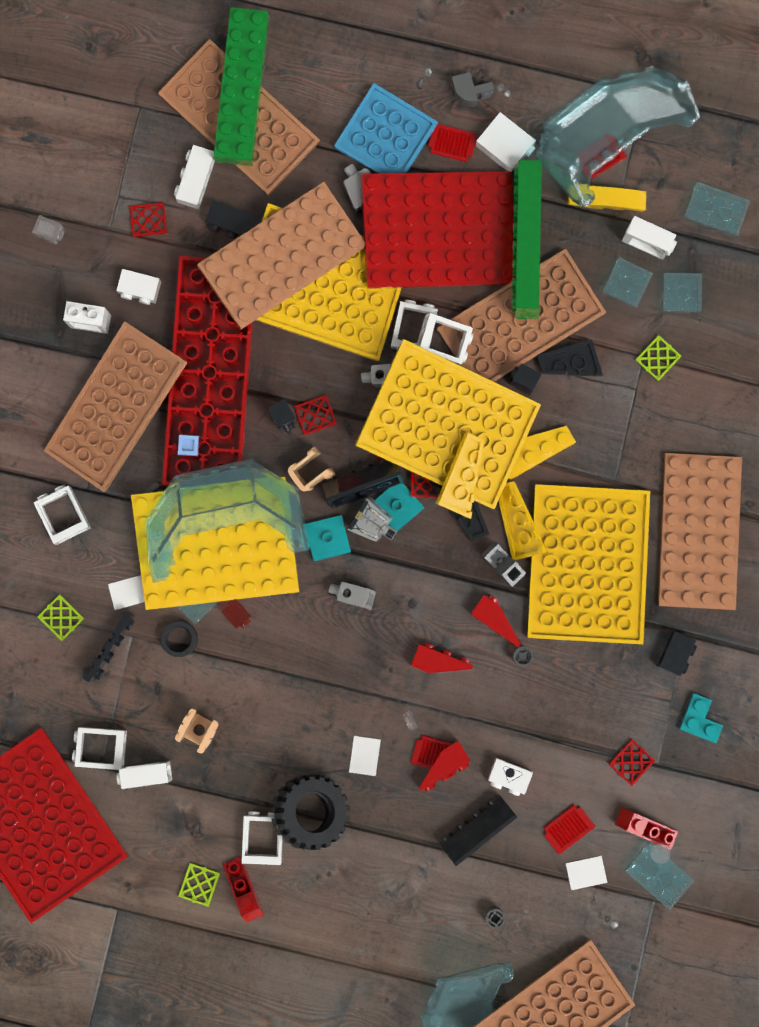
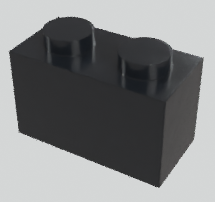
(524, 378)
(283, 416)
(677, 653)

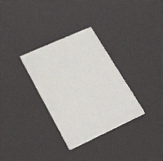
(127, 592)
(364, 756)
(586, 873)

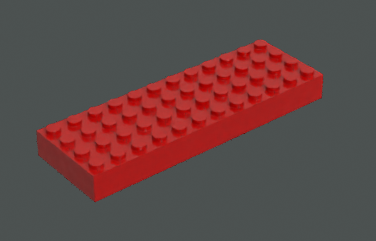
(214, 385)

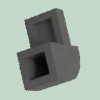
(468, 93)
(503, 564)

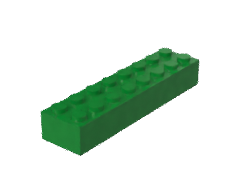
(241, 86)
(527, 246)

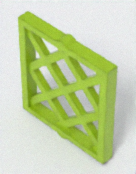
(668, 347)
(50, 607)
(186, 880)

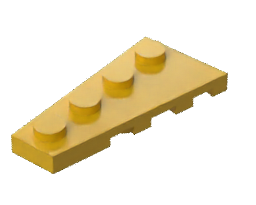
(540, 448)
(460, 482)
(519, 527)

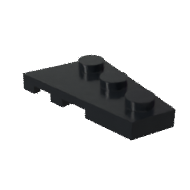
(571, 360)

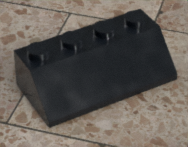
(362, 483)
(478, 830)

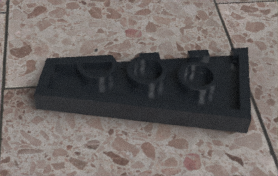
(474, 527)
(124, 624)

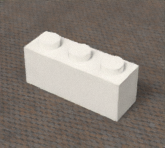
(195, 177)

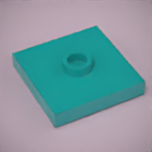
(399, 505)
(328, 538)

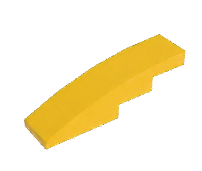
(616, 199)

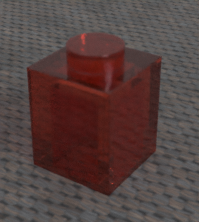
(237, 614)

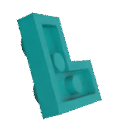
(695, 722)

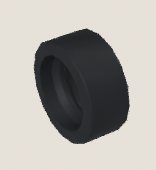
(193, 639)

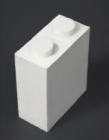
(505, 143)

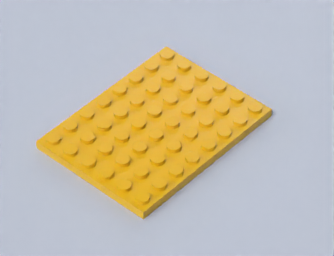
(338, 308)
(428, 409)
(216, 563)
(593, 566)

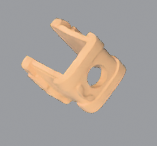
(299, 481)
(187, 730)

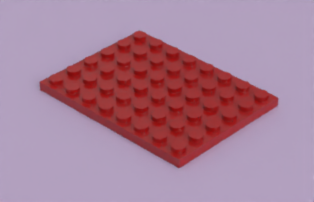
(438, 229)
(48, 828)

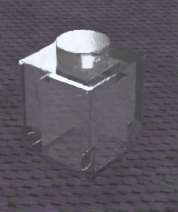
(48, 230)

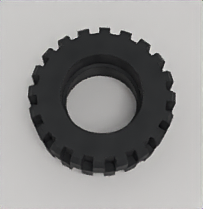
(334, 812)

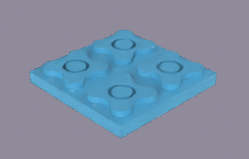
(385, 133)

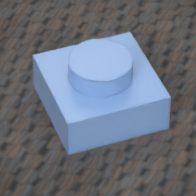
(188, 445)

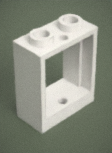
(649, 238)
(409, 305)
(93, 319)
(426, 332)
(70, 532)
(119, 748)
(144, 775)
(259, 858)

